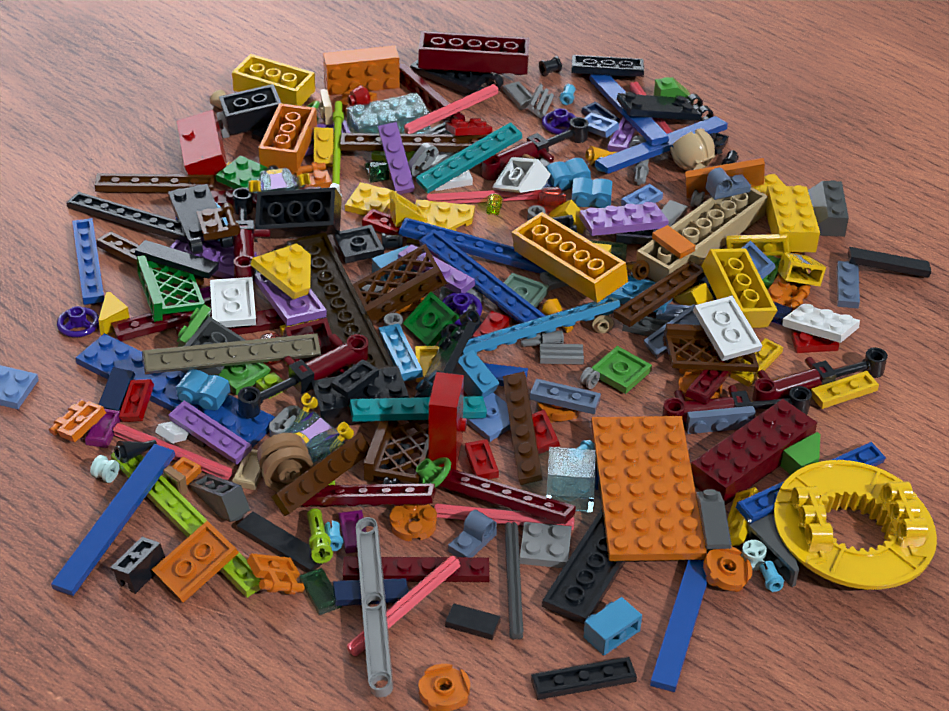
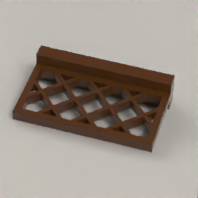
(404, 293)
(691, 338)
(380, 443)

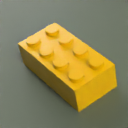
(291, 83)
(792, 213)
(735, 275)

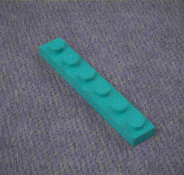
(469, 157)
(408, 408)

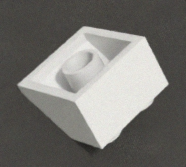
(522, 176)

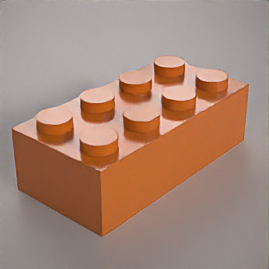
(371, 67)
(288, 136)

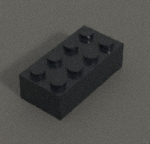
(299, 212)
(335, 407)

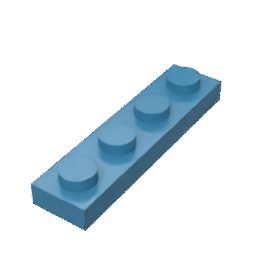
(400, 351)

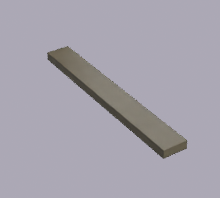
(230, 353)

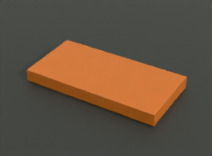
(752, 170)

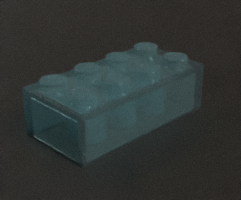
(401, 109)

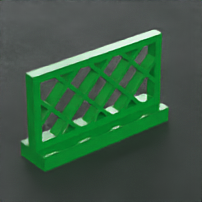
(154, 288)

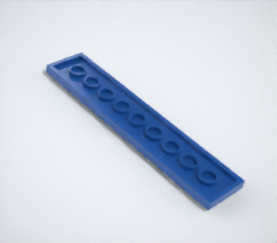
(110, 353)

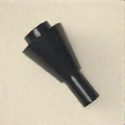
(128, 450)

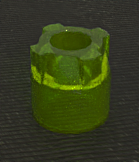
(494, 204)

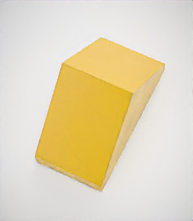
(402, 208)
(569, 208)
(695, 295)
(111, 311)

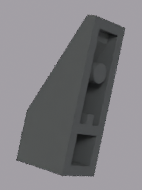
(222, 496)
(713, 519)
(766, 532)

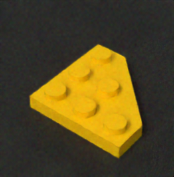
(445, 215)
(287, 269)

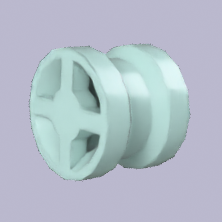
(104, 468)
(754, 552)

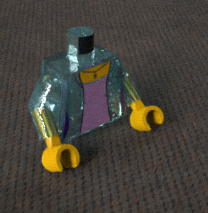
(278, 180)
(316, 432)

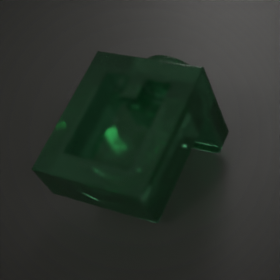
(377, 171)

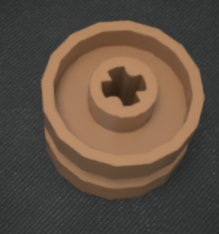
(283, 459)

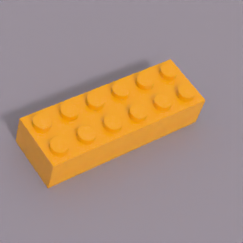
(570, 257)

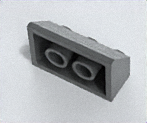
(830, 208)
(210, 333)

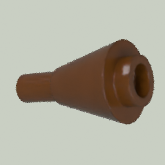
(638, 269)

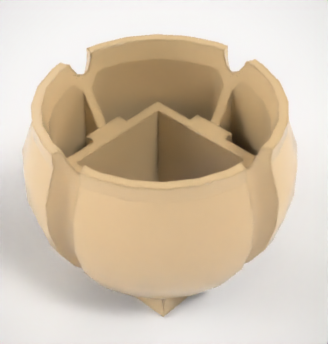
(693, 150)

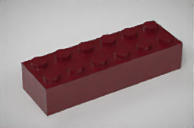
(473, 53)
(751, 451)

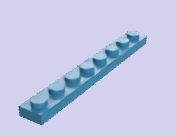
(544, 324)

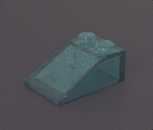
(572, 477)

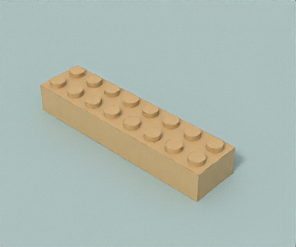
(706, 229)

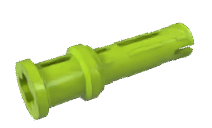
(319, 539)

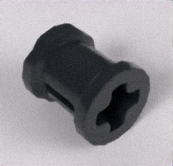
(550, 66)
(392, 241)

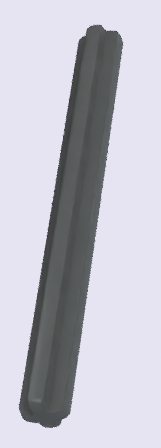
(513, 581)

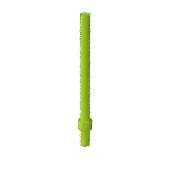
(338, 118)

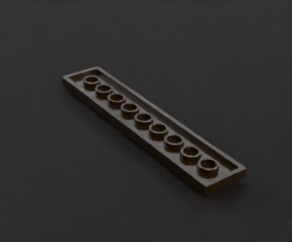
(338, 296)

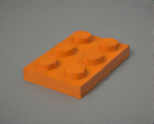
(195, 561)

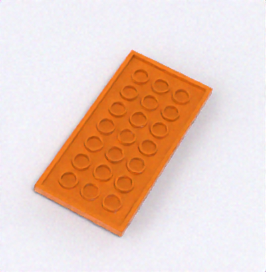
(647, 489)

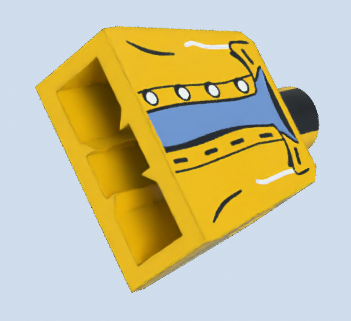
(794, 269)

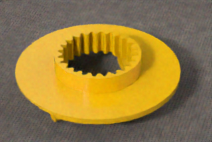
(843, 483)

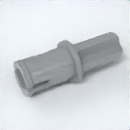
(641, 171)
(544, 338)

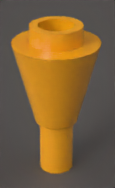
(594, 153)
(553, 306)

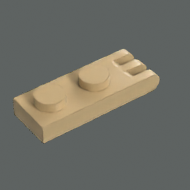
(325, 107)

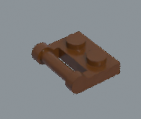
(211, 224)

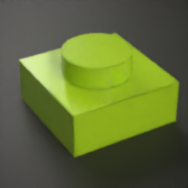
(268, 381)

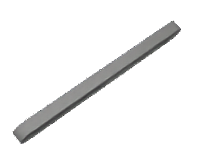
(374, 618)

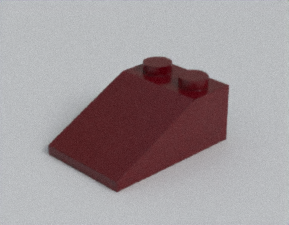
(319, 327)

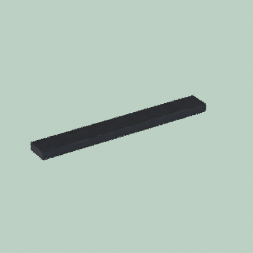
(127, 216)

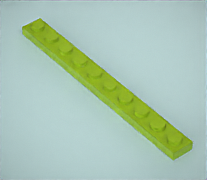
(188, 521)

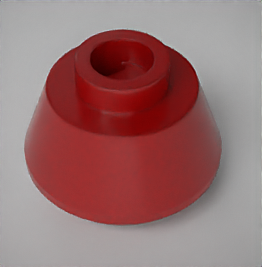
(359, 96)

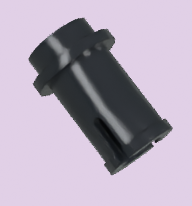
(730, 158)

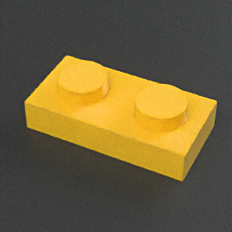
(323, 146)

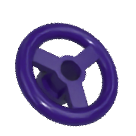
(560, 119)
(461, 303)
(77, 319)

